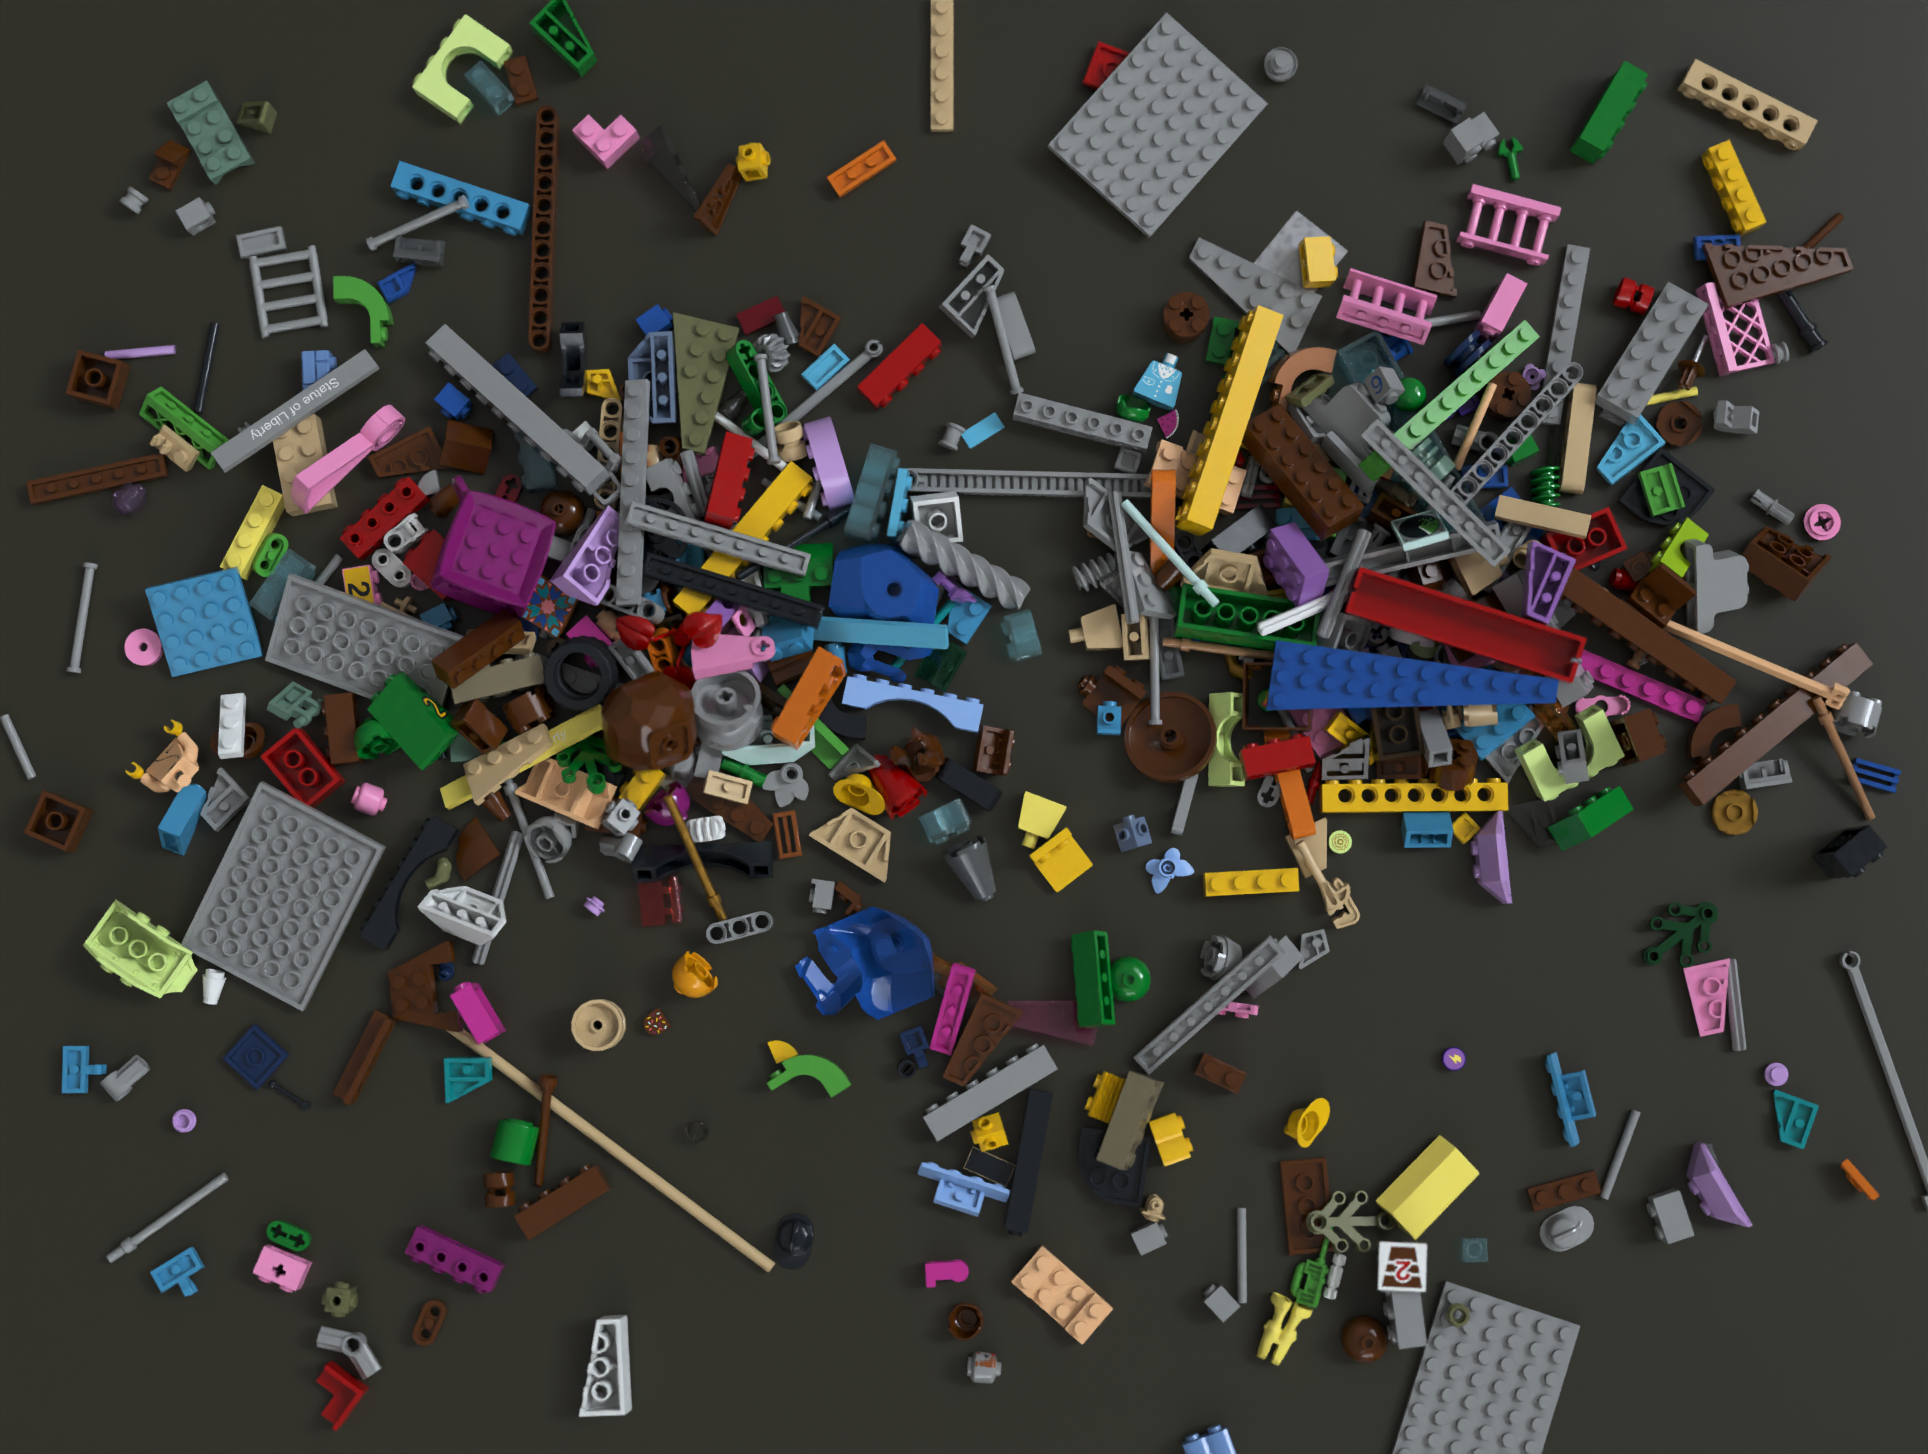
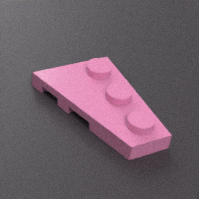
(1708, 991)

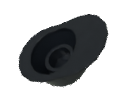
(793, 1241)

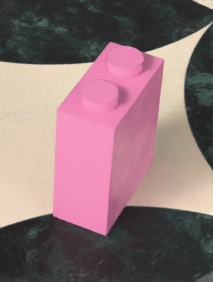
(1500, 307)

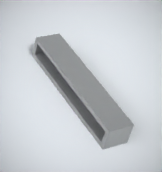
(989, 1092)

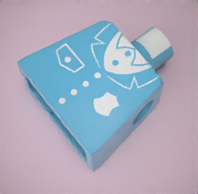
(1160, 383)

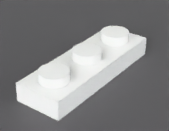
(232, 726)

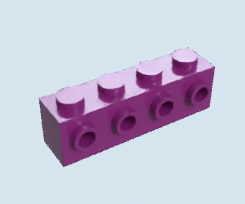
(454, 1258)

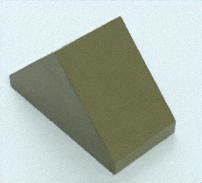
(257, 115)

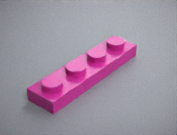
(952, 1009)

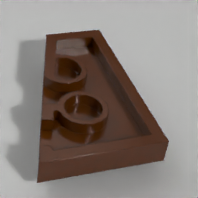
(717, 202)
(410, 455)

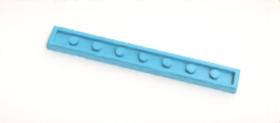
(879, 632)

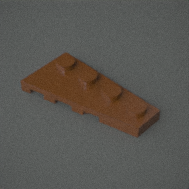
(983, 1031)

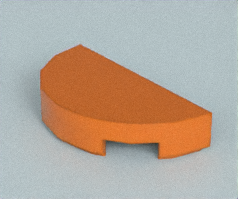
(1858, 1180)

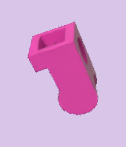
(944, 1270)

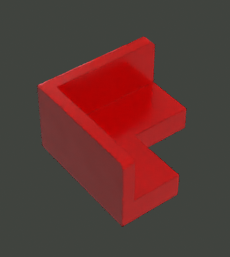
(346, 1390)

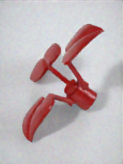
(697, 626)

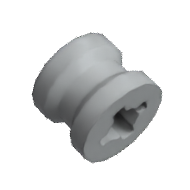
(133, 200)

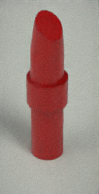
(1314, 783)

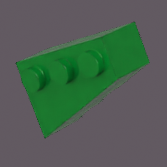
(562, 33)

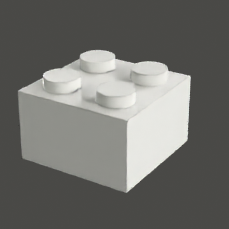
(939, 513)

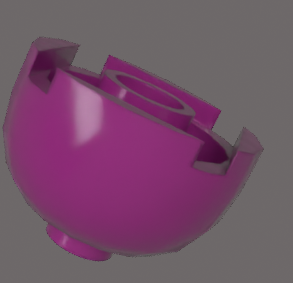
(658, 810)

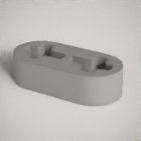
(1264, 789)

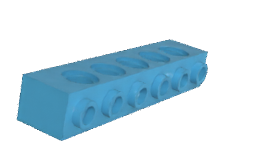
(407, 175)

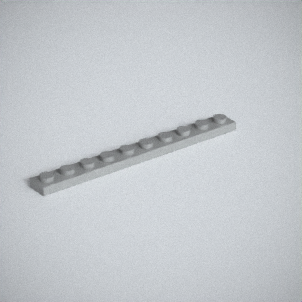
(632, 489)

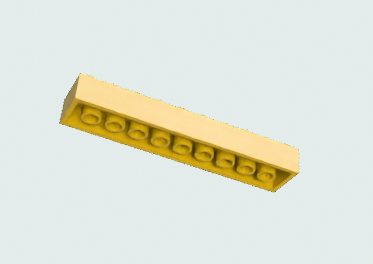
(1228, 421)

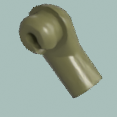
(442, 874)

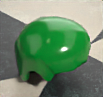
(1413, 397)
(1132, 409)

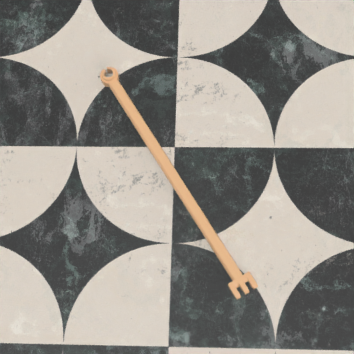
(1834, 696)

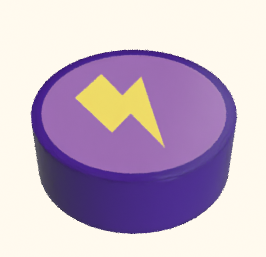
(1453, 1058)

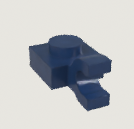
(914, 1043)

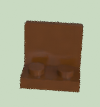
(1660, 595)

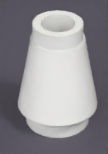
(212, 985)

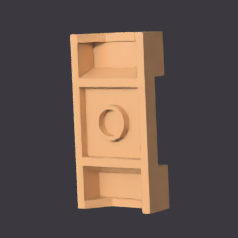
(1174, 457)
(572, 800)
(1062, 1294)

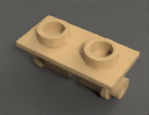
(1153, 1208)

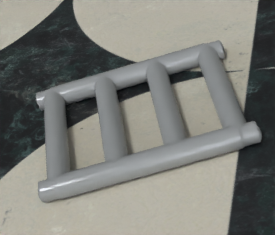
(262, 306)

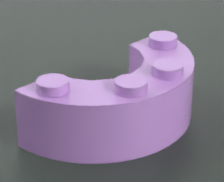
(829, 463)

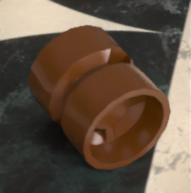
(499, 1180)

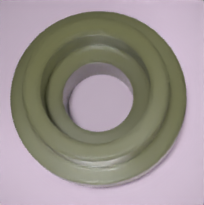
(1464, 1314)

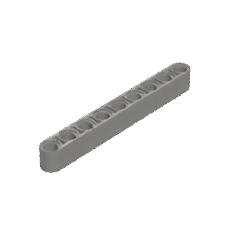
(1518, 432)

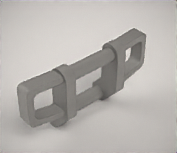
(590, 439)

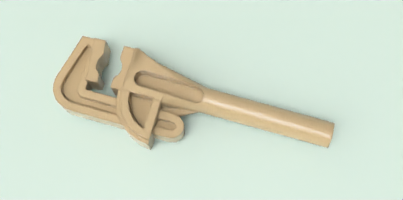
(1333, 894)

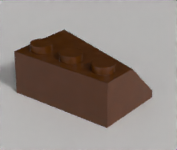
(1783, 563)

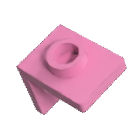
(741, 630)

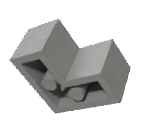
(1470, 138)
(1278, 969)

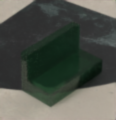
(941, 666)

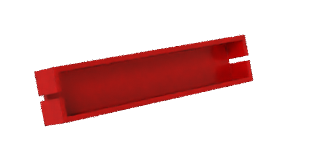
(1464, 625)

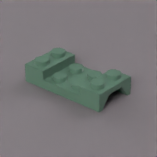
(210, 131)

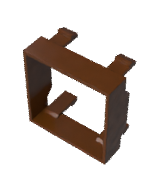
(1261, 666)

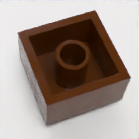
(97, 379)
(58, 821)

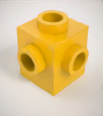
(753, 161)
(989, 1132)

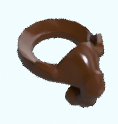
(667, 594)

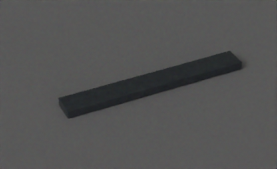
(733, 590)

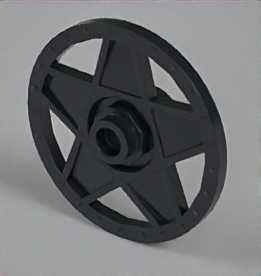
(655, 542)

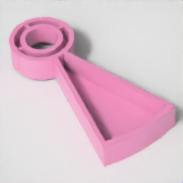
(327, 472)

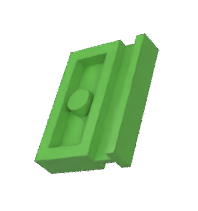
(1661, 490)

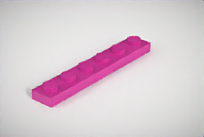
(1643, 687)

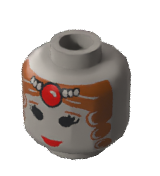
(983, 1367)

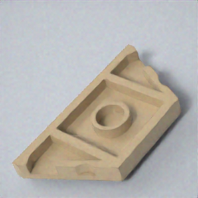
(1230, 572)
(858, 841)

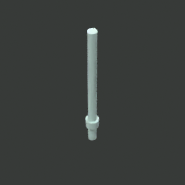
(1200, 586)

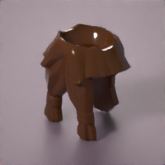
(932, 758)

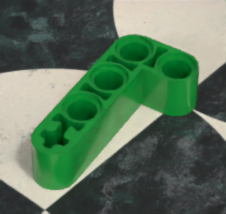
(737, 356)

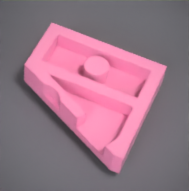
(1240, 1009)

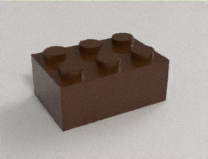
(1639, 736)

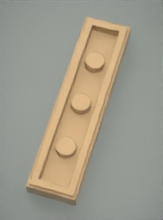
(1542, 517)

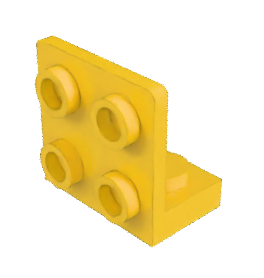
(1061, 860)

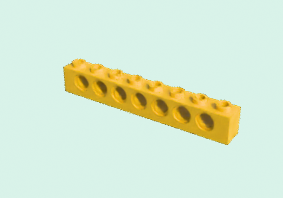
(1330, 803)

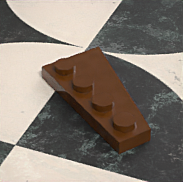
(744, 817)

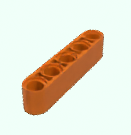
(1162, 513)
(1293, 796)

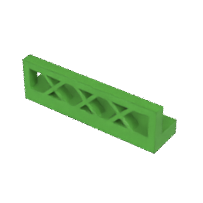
(184, 422)

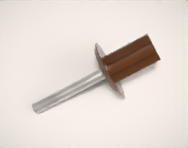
(1691, 368)

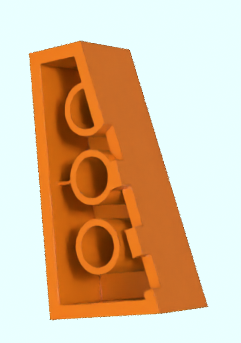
(809, 698)

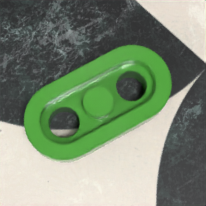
(269, 554)

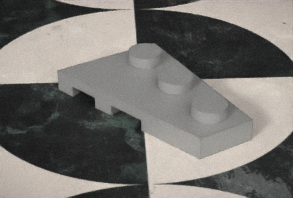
(1149, 595)

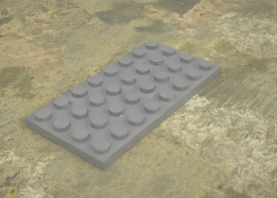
(354, 641)

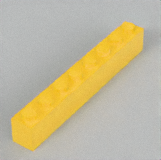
(758, 522)

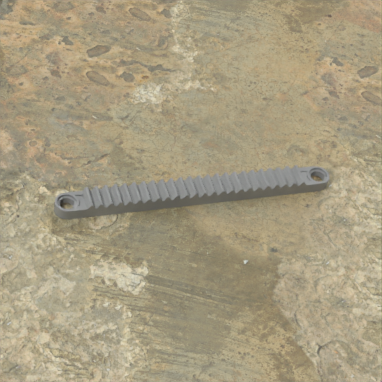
(1024, 482)

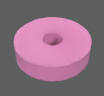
(136, 640)

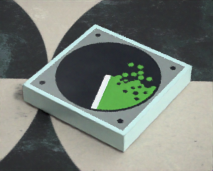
(1419, 530)

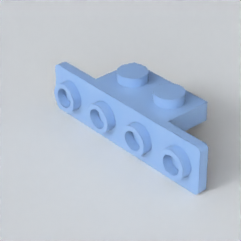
(961, 1191)

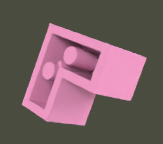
(606, 144)

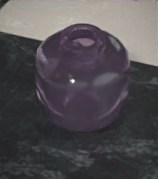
(129, 499)

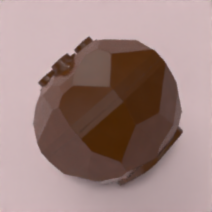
(649, 723)

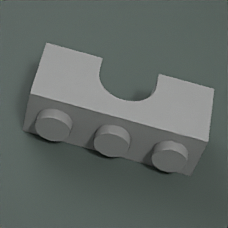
(667, 475)

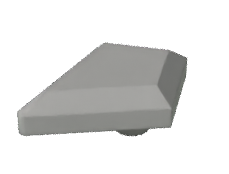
(1312, 947)

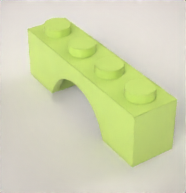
(1224, 766)

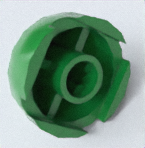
(373, 739)
(1129, 979)

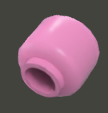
(368, 799)

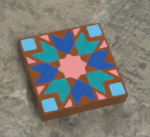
(550, 607)

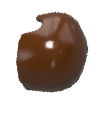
(965, 1321)

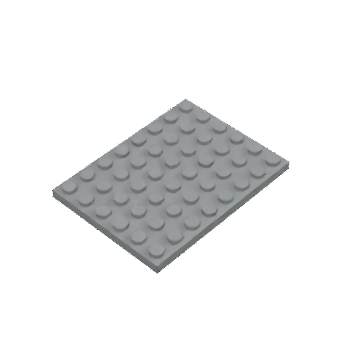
(1157, 125)
(282, 896)
(1488, 1381)

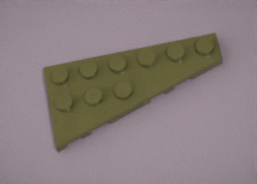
(700, 375)

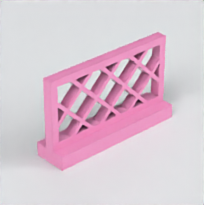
(1719, 333)

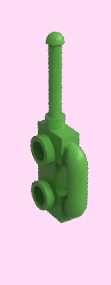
(1316, 1278)

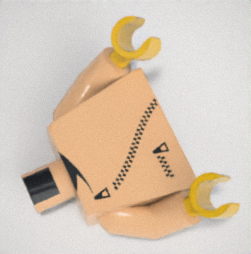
(173, 766)

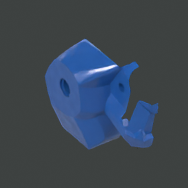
(886, 586)
(876, 960)

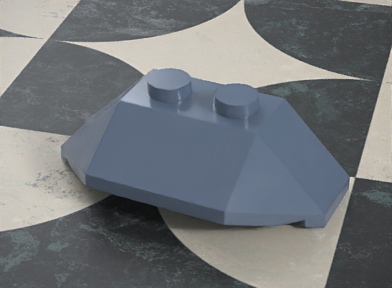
(656, 362)

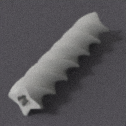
(957, 560)

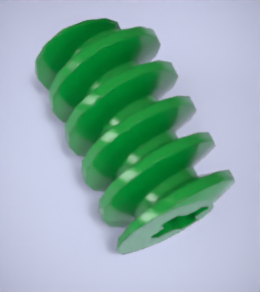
(1544, 485)

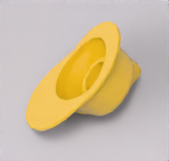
(859, 793)
(1308, 1122)

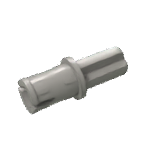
(1772, 507)

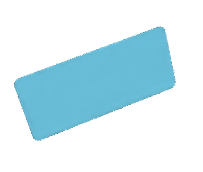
(982, 430)

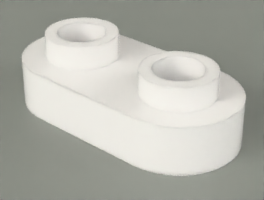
(391, 568)

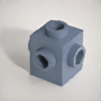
(1132, 833)

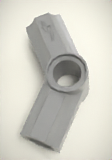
(339, 1340)

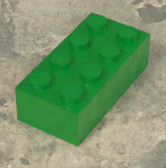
(1610, 113)

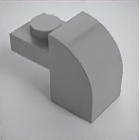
(1735, 418)

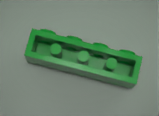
(1093, 979)

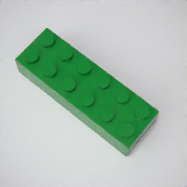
(1237, 618)

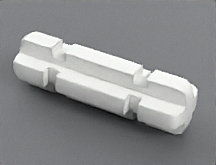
(1334, 1276)

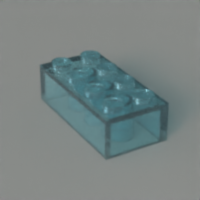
(871, 494)

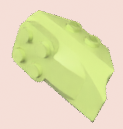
(140, 952)

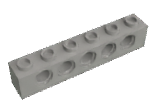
(1082, 423)

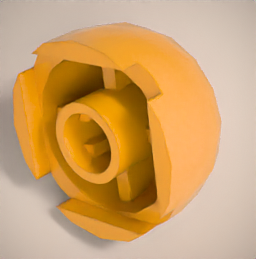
(692, 976)

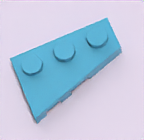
(899, 505)

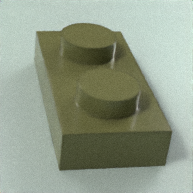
(1310, 389)

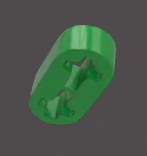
(287, 1241)

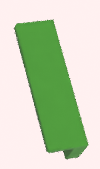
(827, 745)

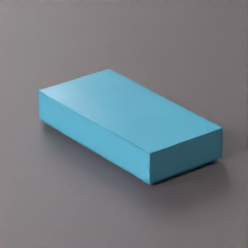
(825, 367)

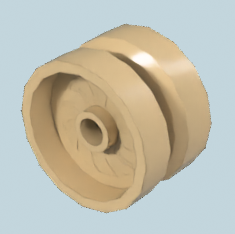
(612, 1022)

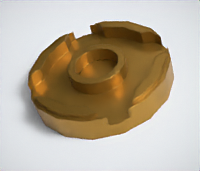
(1734, 812)

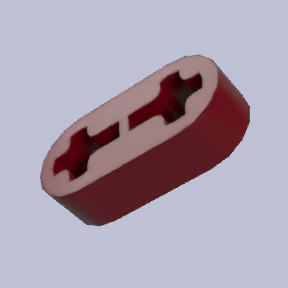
(503, 488)

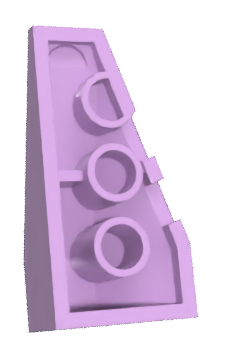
(589, 564)

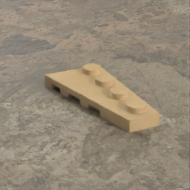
(493, 768)

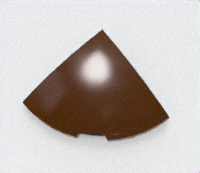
(474, 850)

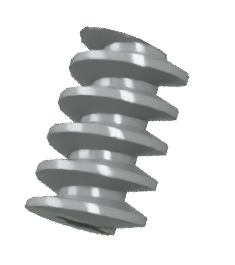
(1092, 574)

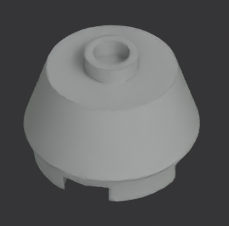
(1219, 956)

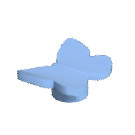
(1167, 868)

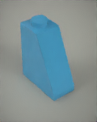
(182, 819)

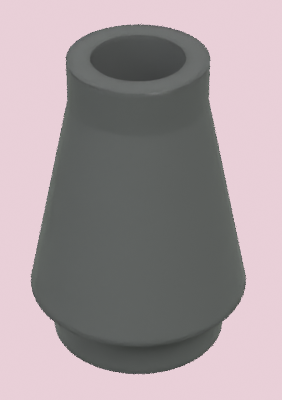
(786, 328)

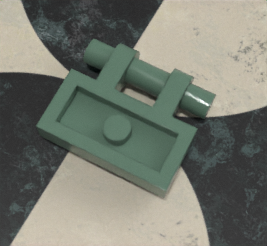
(289, 704)

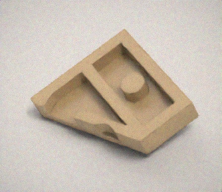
(1316, 844)

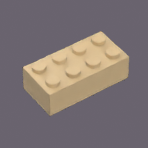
(296, 452)

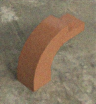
(1295, 363)

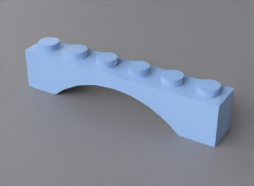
(864, 694)

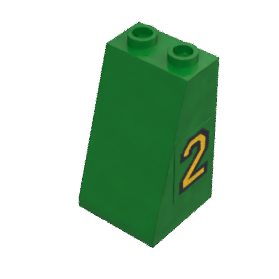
(413, 719)

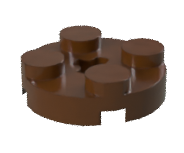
(1678, 410)

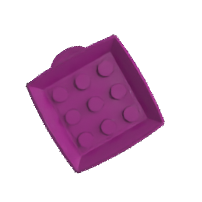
(492, 552)

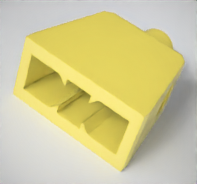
(1038, 818)

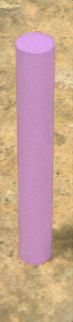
(141, 352)

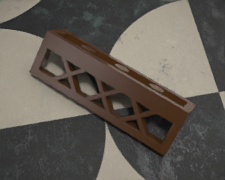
(364, 1057)

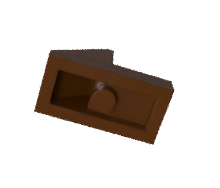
(169, 164)

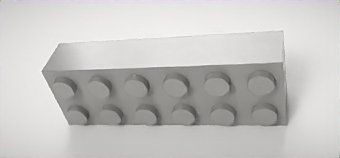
(1651, 353)
(1511, 596)

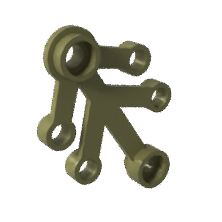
(1345, 1221)

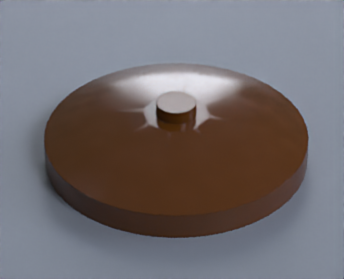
(1176, 747)

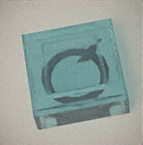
(1474, 1250)

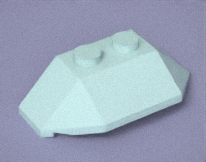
(769, 750)

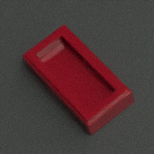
(760, 315)

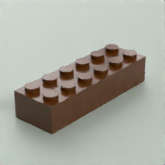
(1301, 472)

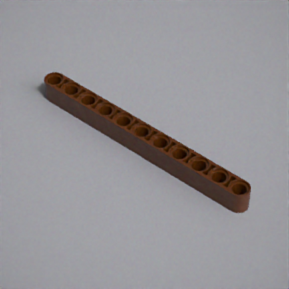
(540, 219)

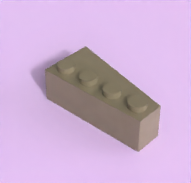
(501, 679)
(1129, 1120)

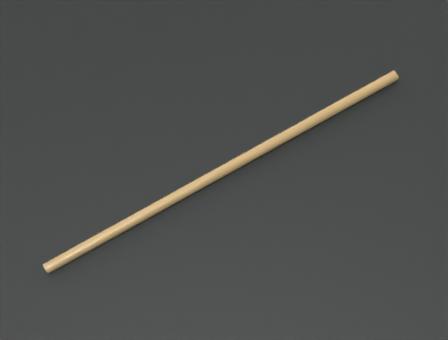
(618, 1152)

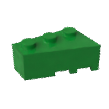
(1590, 818)

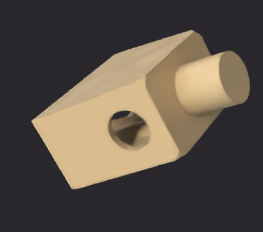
(1476, 572)
(1099, 630)

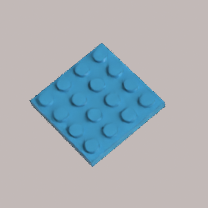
(204, 621)

